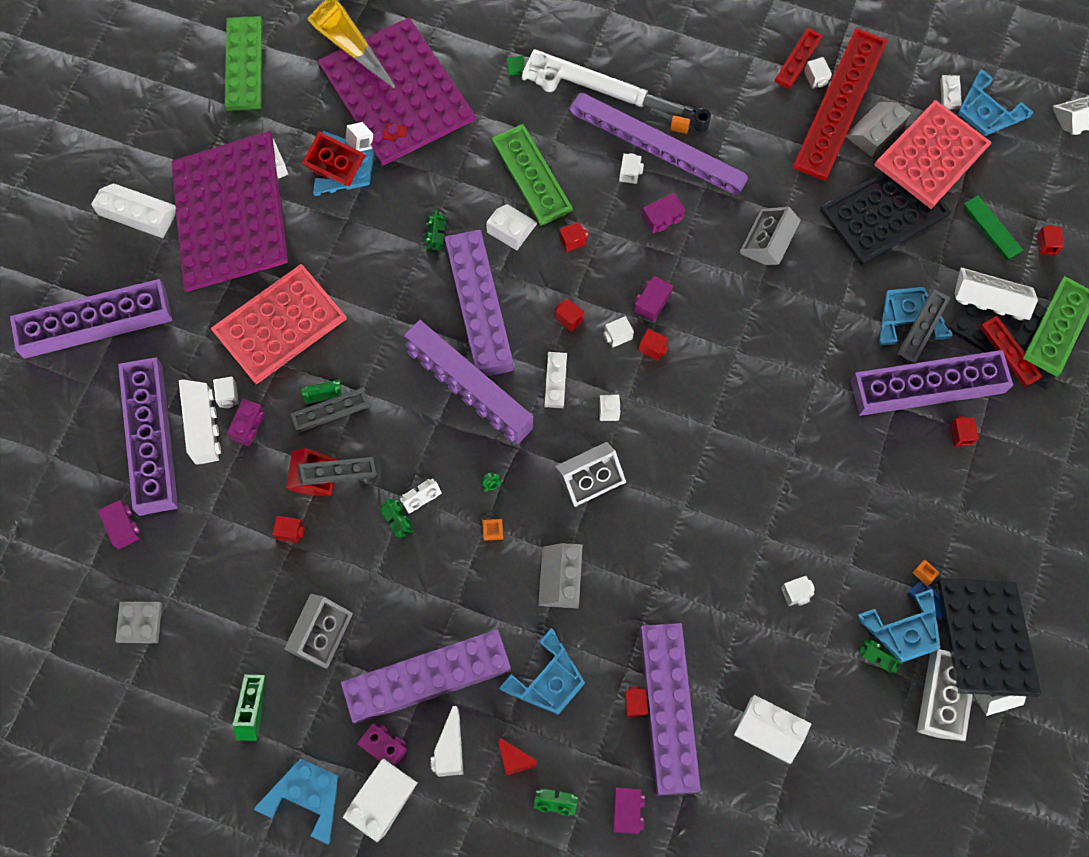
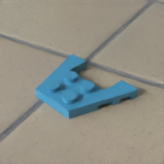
(985, 113)
(361, 178)
(902, 308)
(909, 636)
(554, 685)
(309, 788)

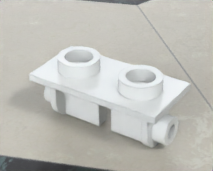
(427, 491)

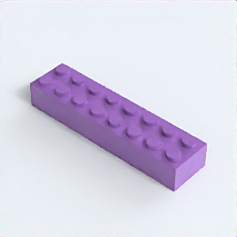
(479, 303)
(90, 318)
(468, 382)
(931, 382)
(147, 436)
(425, 677)
(669, 710)

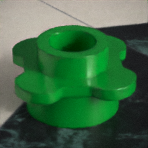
(490, 481)

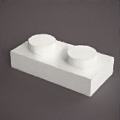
(951, 92)

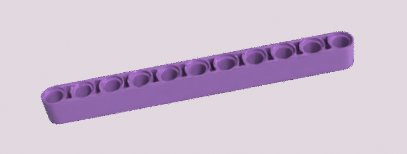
(659, 144)

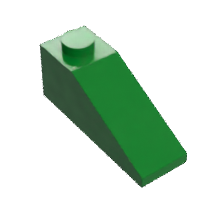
(249, 708)

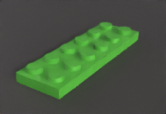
(243, 63)
(532, 174)
(1059, 327)

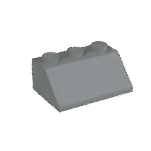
(878, 127)
(770, 235)
(591, 474)
(560, 575)
(318, 630)

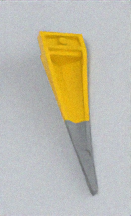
(337, 26)

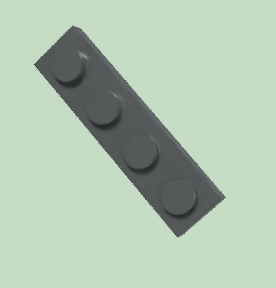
(923, 326)
(330, 410)
(336, 471)

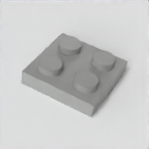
(138, 622)

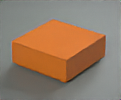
(680, 124)
(492, 529)
(926, 572)

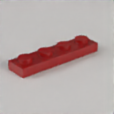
(798, 58)
(1003, 340)

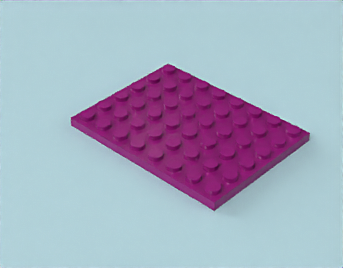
(422, 95)
(228, 211)

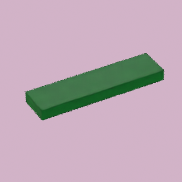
(992, 228)

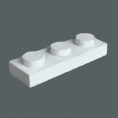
(555, 380)

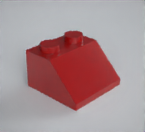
(307, 456)

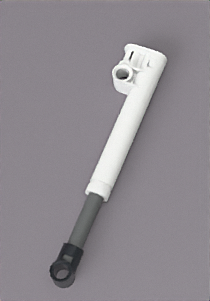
(546, 67)

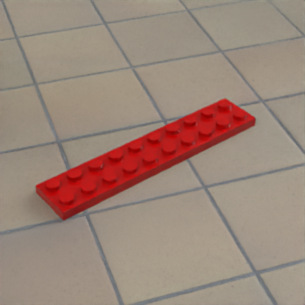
(840, 104)

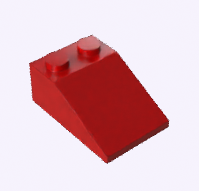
(333, 159)

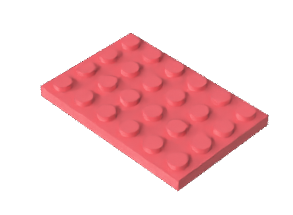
(932, 154)
(278, 324)

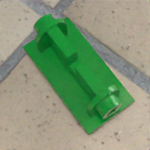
(432, 237)
(321, 392)
(393, 510)
(873, 651)
(564, 805)

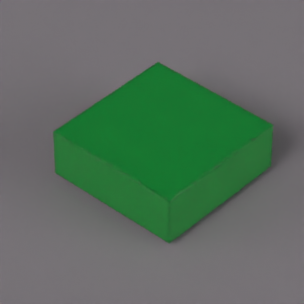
(515, 65)

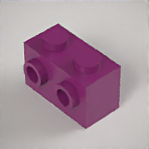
(663, 213)
(653, 298)
(246, 422)
(119, 524)
(382, 746)
(627, 811)

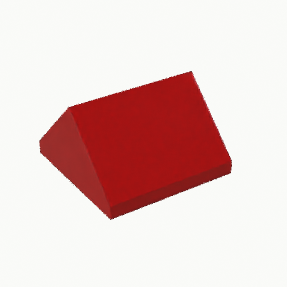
(514, 759)

